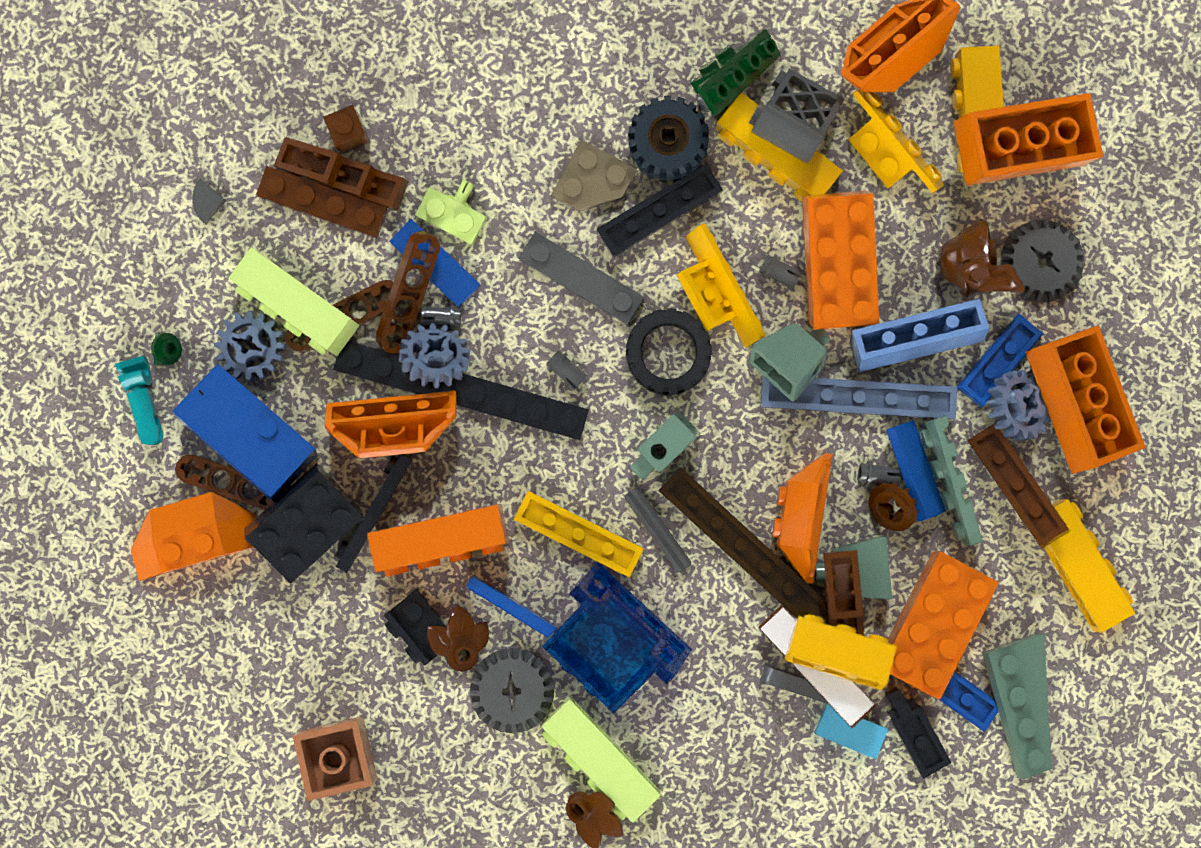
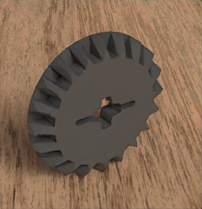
(1065, 253)
(528, 674)

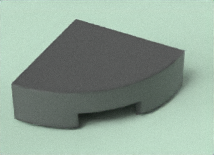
(206, 201)

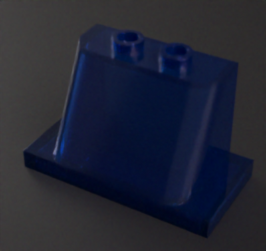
(614, 641)

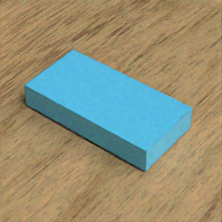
(864, 737)

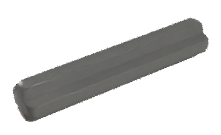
(657, 530)

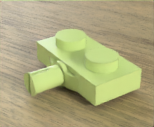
(452, 213)

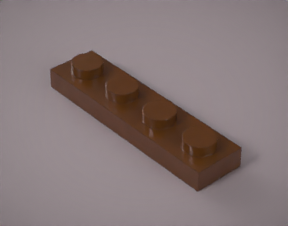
(321, 202)
(1018, 486)

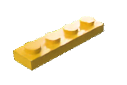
(578, 534)

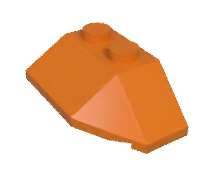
(899, 44)
(391, 423)
(802, 516)
(189, 534)

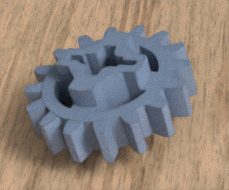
(434, 355)
(245, 357)
(1018, 406)

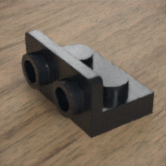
(410, 622)

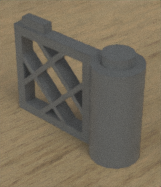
(790, 128)

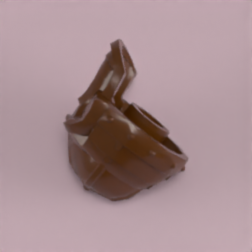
(972, 263)

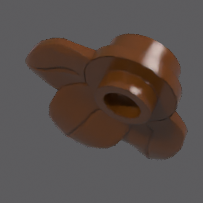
(459, 635)
(593, 817)

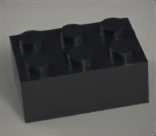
(303, 523)

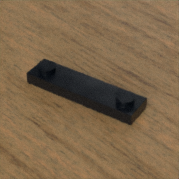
(659, 210)
(349, 550)

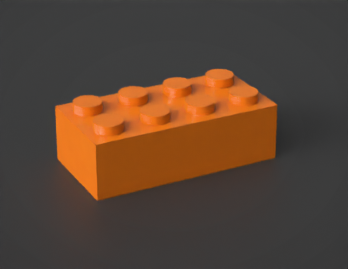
(1028, 139)
(840, 259)
(1085, 400)
(438, 538)
(938, 623)

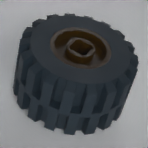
(668, 139)

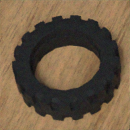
(683, 321)

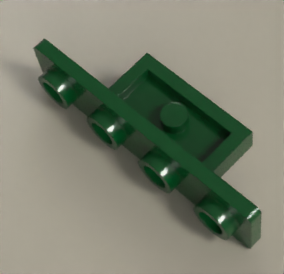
(734, 70)

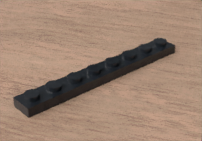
(470, 391)

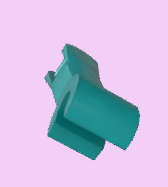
(134, 376)

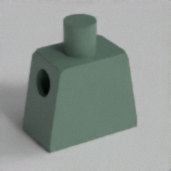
(791, 358)
(674, 434)
(873, 567)

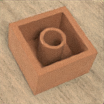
(335, 758)

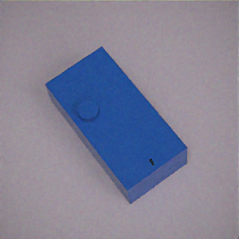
(245, 433)

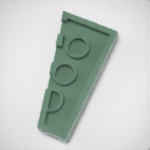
(953, 480)
(1021, 696)

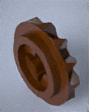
(884, 512)

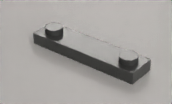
(581, 278)

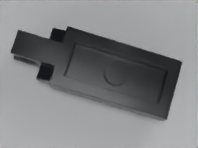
(916, 734)

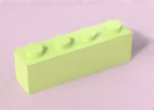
(294, 302)
(600, 759)

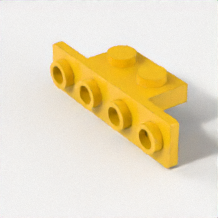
(888, 149)
(716, 291)

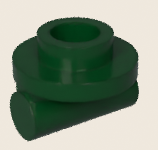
(166, 349)

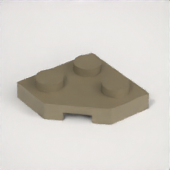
(593, 178)

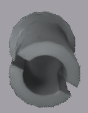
(780, 271)
(441, 316)
(566, 370)
(876, 474)

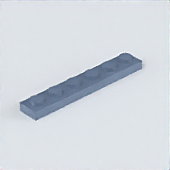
(866, 398)

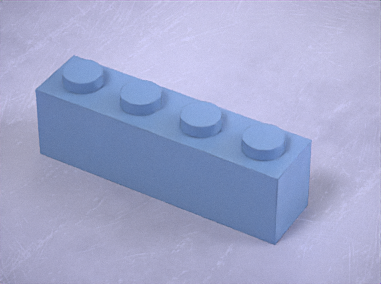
(919, 335)

